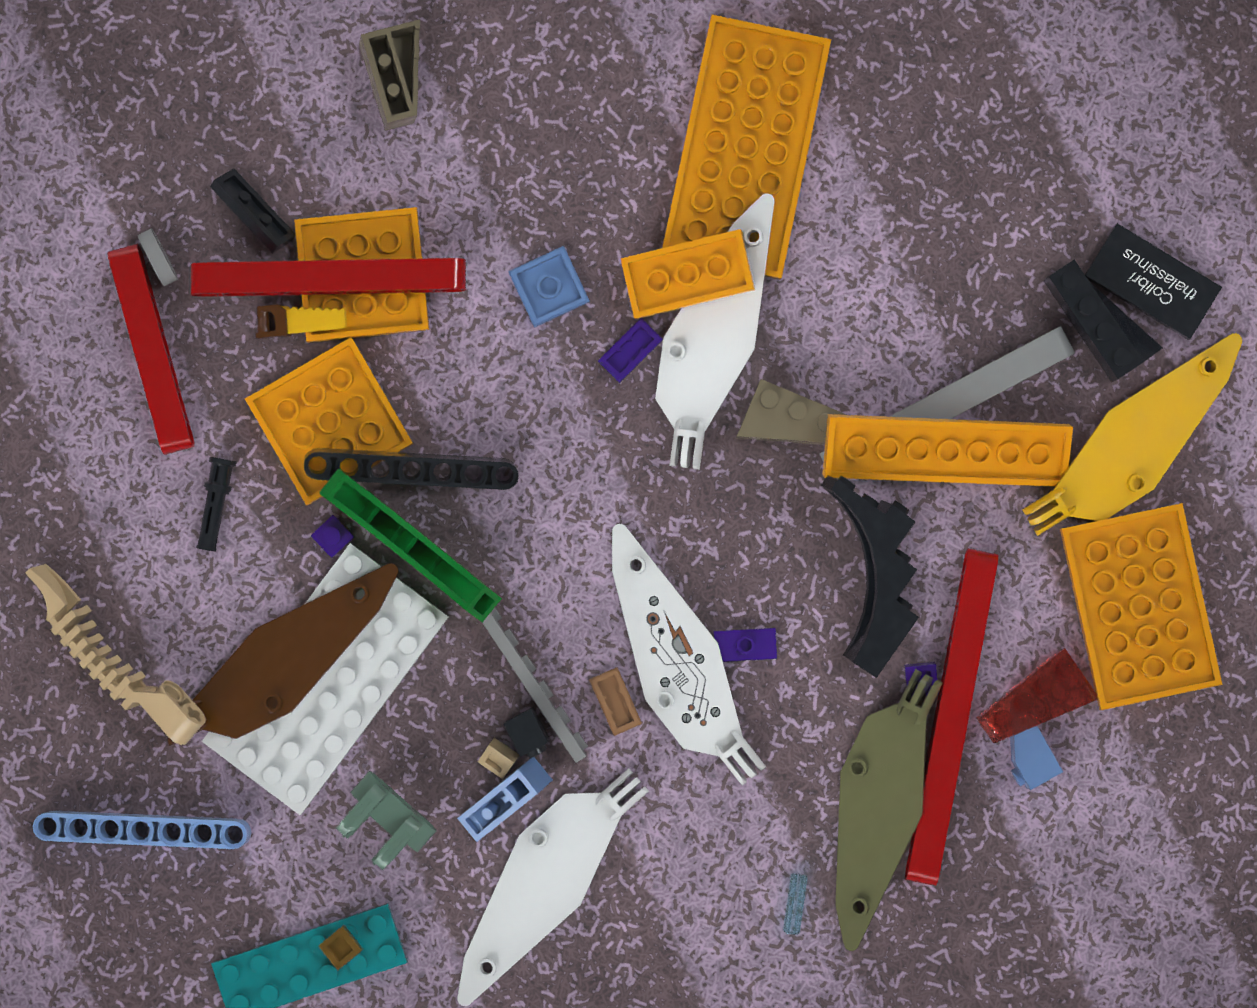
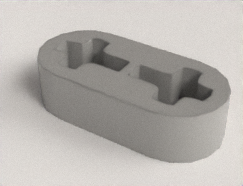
(157, 257)

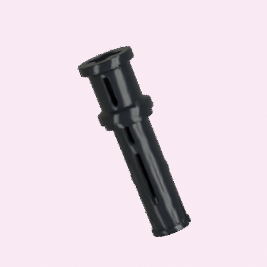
(217, 487)

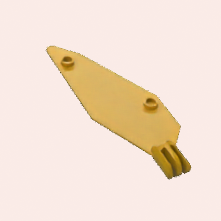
(1137, 441)

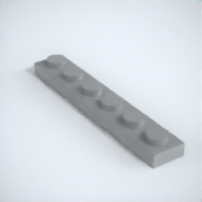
(539, 691)

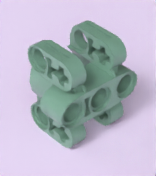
(392, 813)

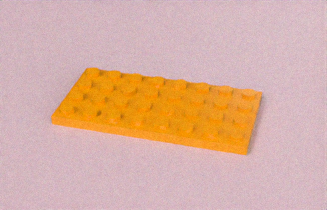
(748, 132)

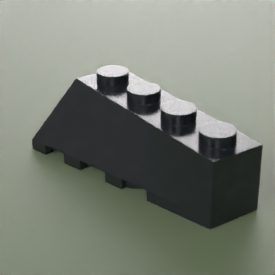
(1105, 328)

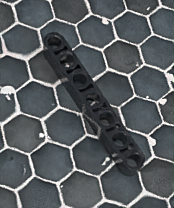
(424, 477)

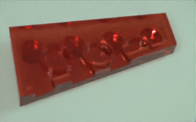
(1041, 696)

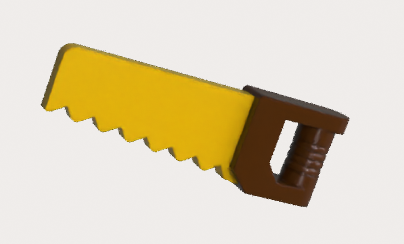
(295, 320)

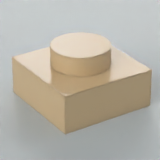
(498, 758)

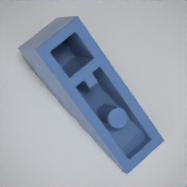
(1032, 759)
(505, 799)

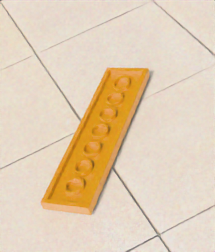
(946, 450)

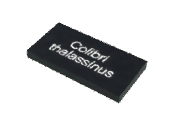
(1153, 281)

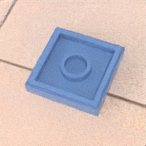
(549, 286)

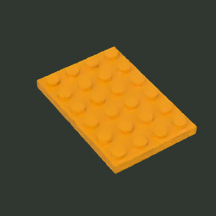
(1141, 606)

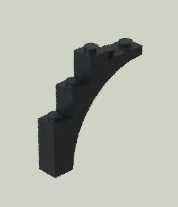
(885, 614)

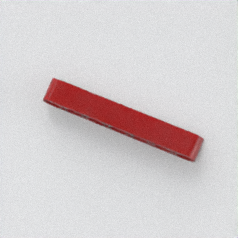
(151, 349)

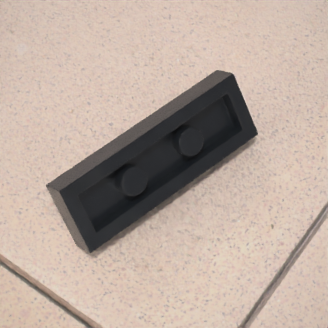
(253, 210)

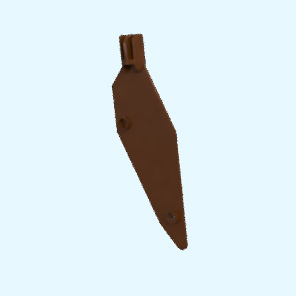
(289, 657)

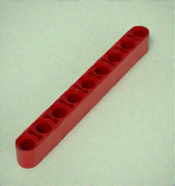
(328, 277)

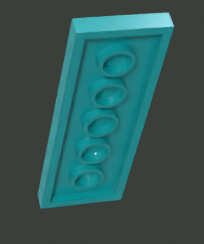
(299, 968)

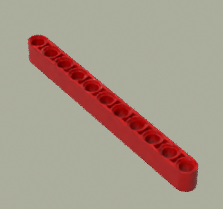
(952, 715)

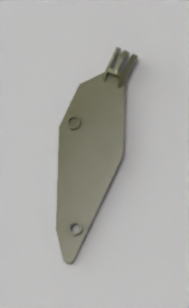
(880, 804)

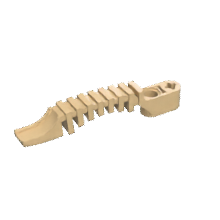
(165, 704)

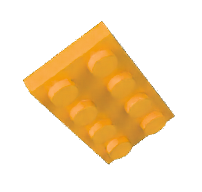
(687, 274)

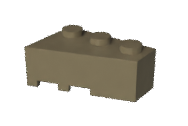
(392, 68)
(784, 417)

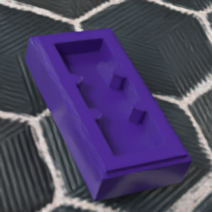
(630, 350)
(747, 644)

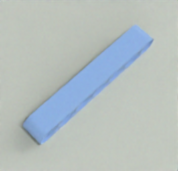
(127, 829)

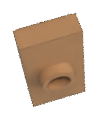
(615, 701)

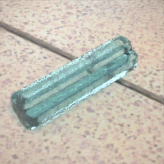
(795, 904)

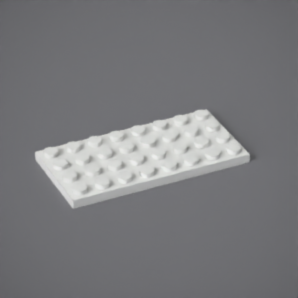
(306, 746)

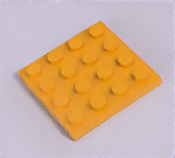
(361, 237)
(327, 405)

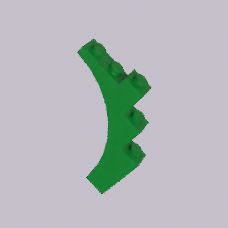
(410, 545)

